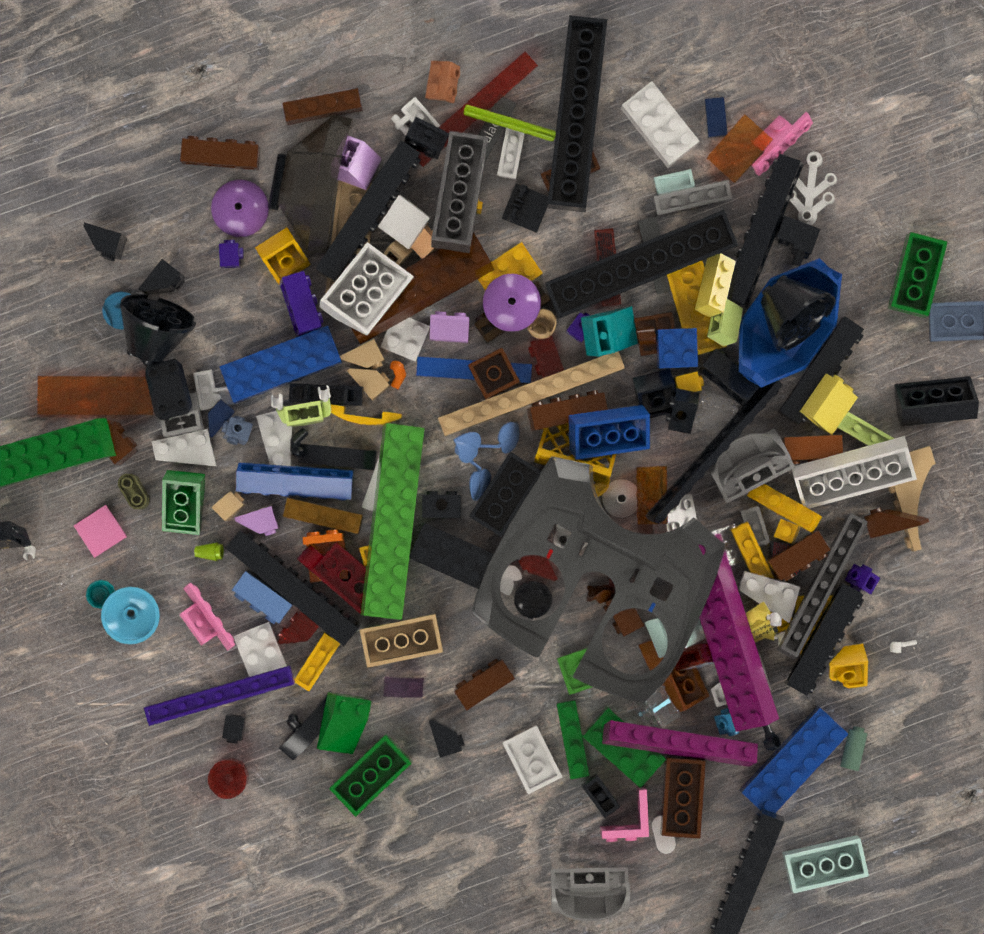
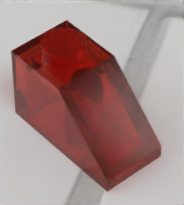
(538, 566)

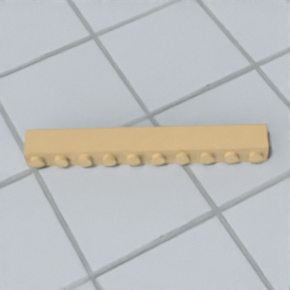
(531, 393)

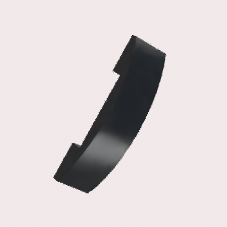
(339, 394)
(338, 457)
(305, 733)

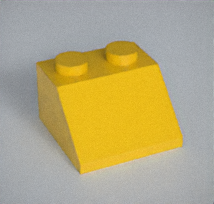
(282, 255)

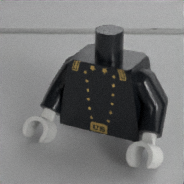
(15, 536)

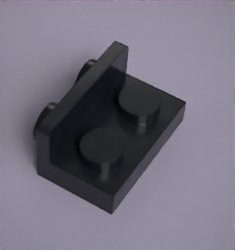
(426, 138)

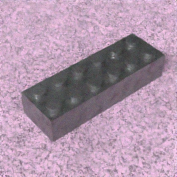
(459, 192)

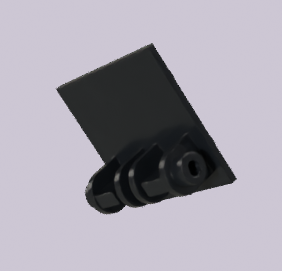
(526, 208)

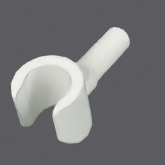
(896, 646)

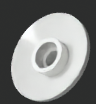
(611, 501)

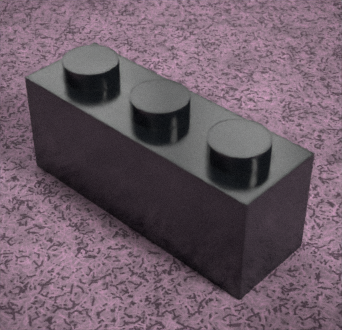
(727, 377)

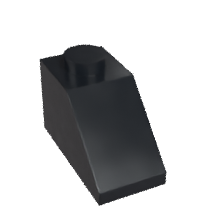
(446, 738)

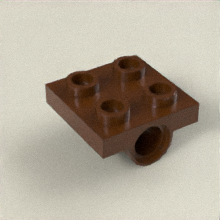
(646, 331)

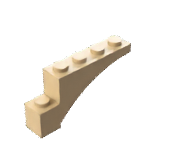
(908, 493)

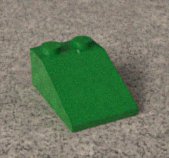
(182, 502)
(343, 722)

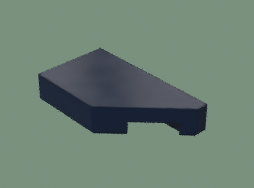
(217, 415)

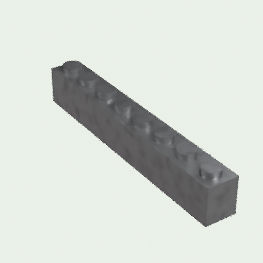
(822, 586)

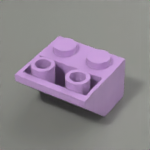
(358, 163)
(449, 328)

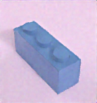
(262, 597)

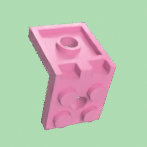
(630, 832)

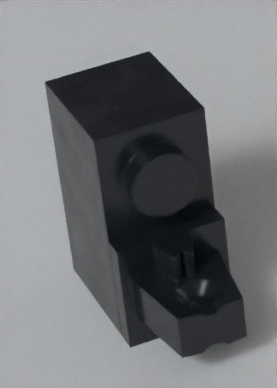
(798, 235)

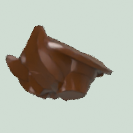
(599, 593)

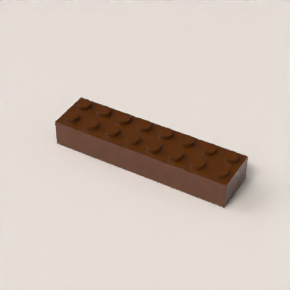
(432, 281)

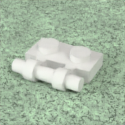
(412, 110)

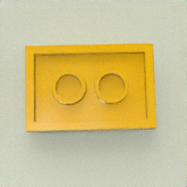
(512, 262)

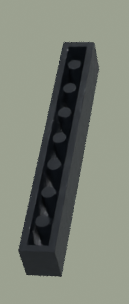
(369, 210)
(763, 228)
(291, 587)
(747, 873)

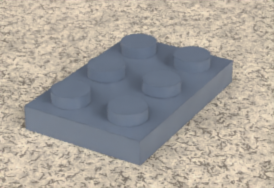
(956, 321)

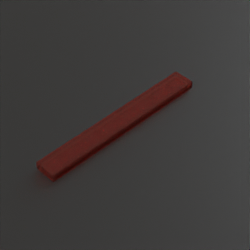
(488, 96)

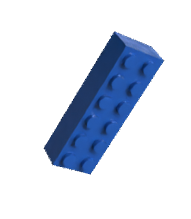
(280, 364)
(794, 761)

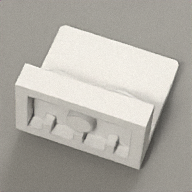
(678, 516)

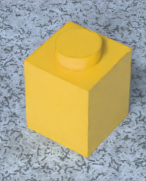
(689, 382)
(787, 531)

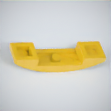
(387, 417)

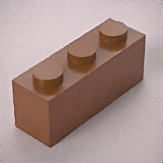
(813, 447)

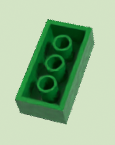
(917, 275)
(634, 763)
(370, 775)

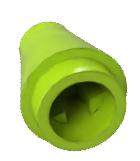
(210, 551)

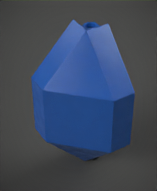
(757, 355)

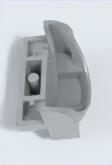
(750, 464)
(589, 892)

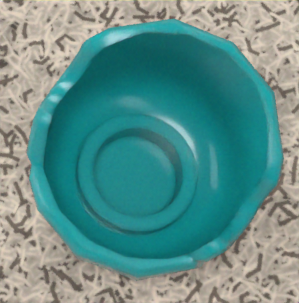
(98, 592)

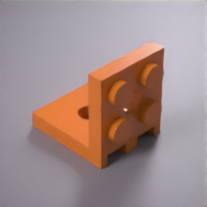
(322, 544)

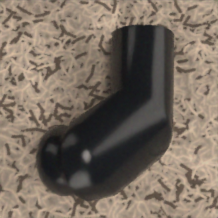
(295, 442)
(293, 722)

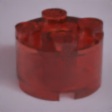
(221, 786)

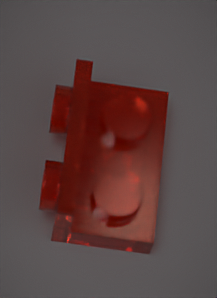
(546, 357)

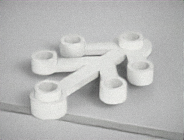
(811, 192)

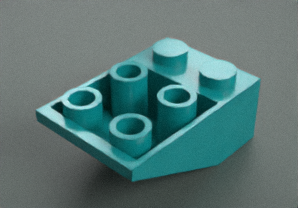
(609, 331)

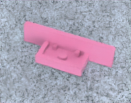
(784, 136)
(202, 620)

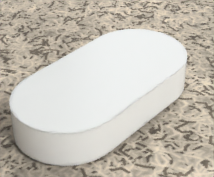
(664, 844)

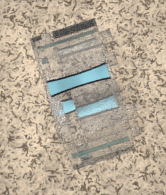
(658, 710)

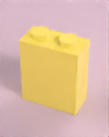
(829, 403)

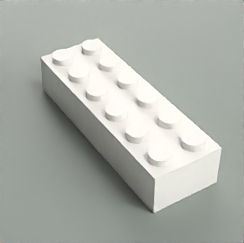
(854, 472)

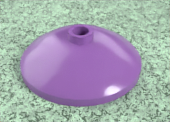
(247, 219)
(508, 316)

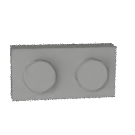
(754, 517)

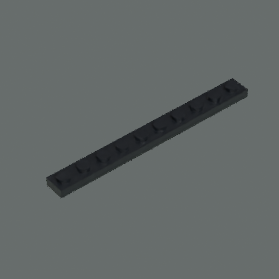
(711, 453)

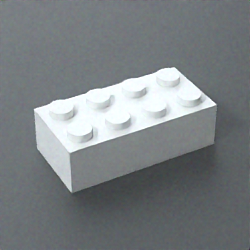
(659, 124)

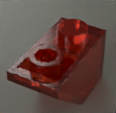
(299, 631)

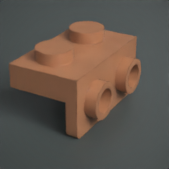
(442, 81)

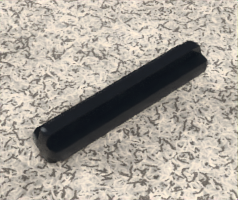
(277, 180)

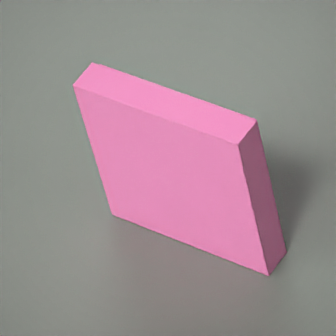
(100, 531)

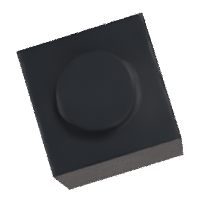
(234, 728)

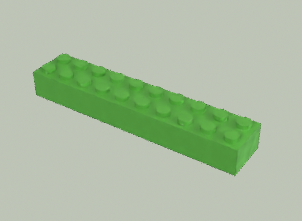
(392, 521)

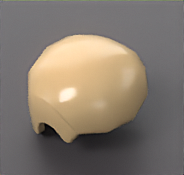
(543, 325)

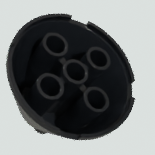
(794, 311)
(154, 326)

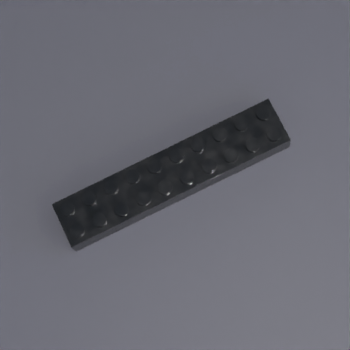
(577, 113)
(641, 264)

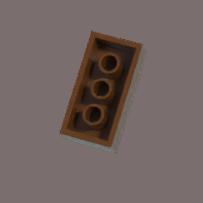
(682, 797)

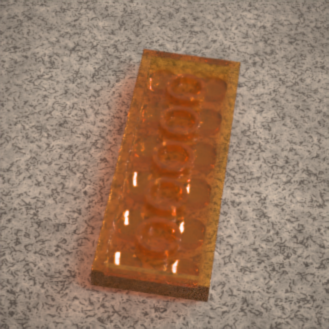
(93, 395)

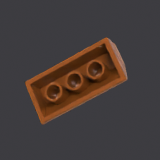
(683, 686)

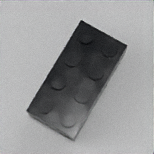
(505, 494)
(451, 555)

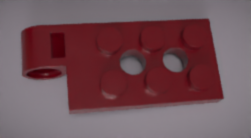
(328, 570)

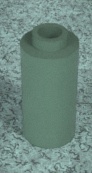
(854, 748)

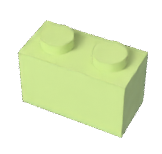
(725, 326)

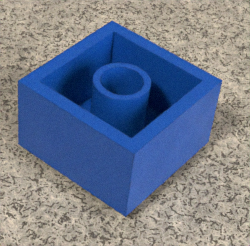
(677, 348)

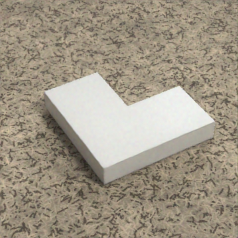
(207, 392)

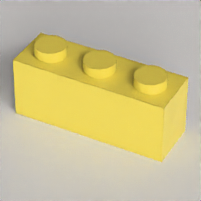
(715, 285)

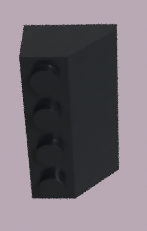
(936, 401)

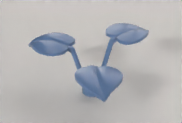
(467, 450)

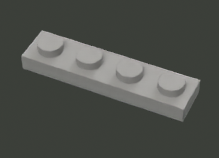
(692, 197)

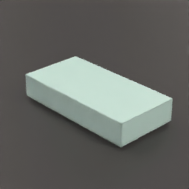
(674, 181)

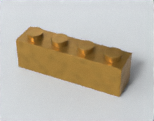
(323, 515)

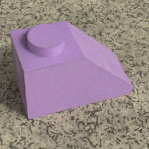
(260, 521)

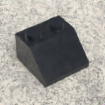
(107, 242)
(162, 279)
(655, 391)

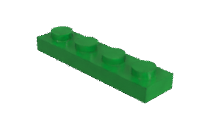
(572, 739)

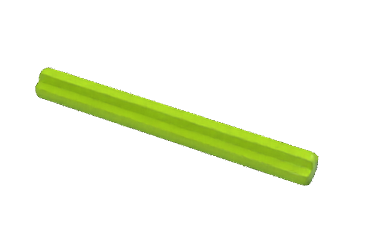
(509, 122)

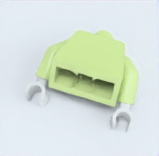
(304, 413)

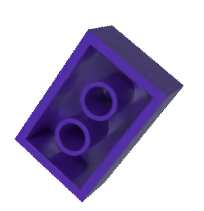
(301, 303)

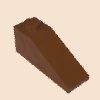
(890, 521)

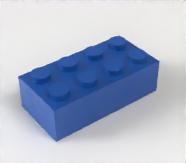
(609, 432)

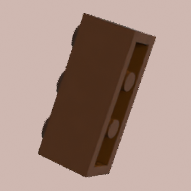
(799, 556)
(483, 683)

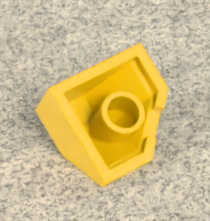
(850, 666)

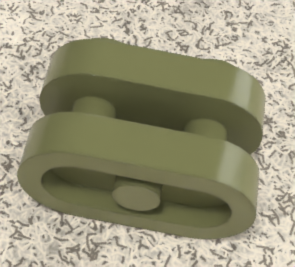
(133, 491)

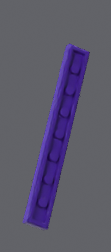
(219, 695)

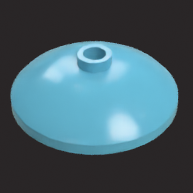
(128, 628)

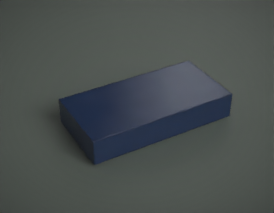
(716, 117)

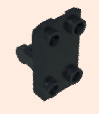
(168, 389)

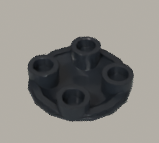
(533, 599)

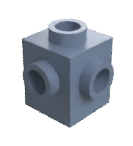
(243, 430)

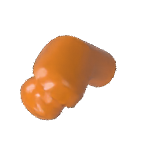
(399, 372)

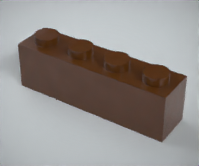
(322, 106)
(220, 154)
(558, 411)

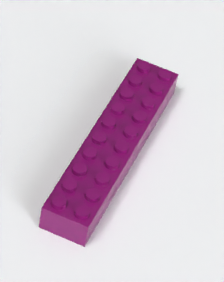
(736, 653)

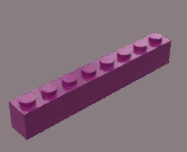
(680, 743)

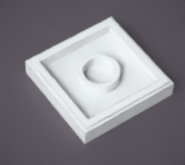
(404, 222)

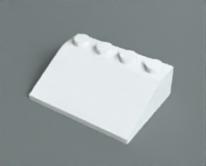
(365, 290)

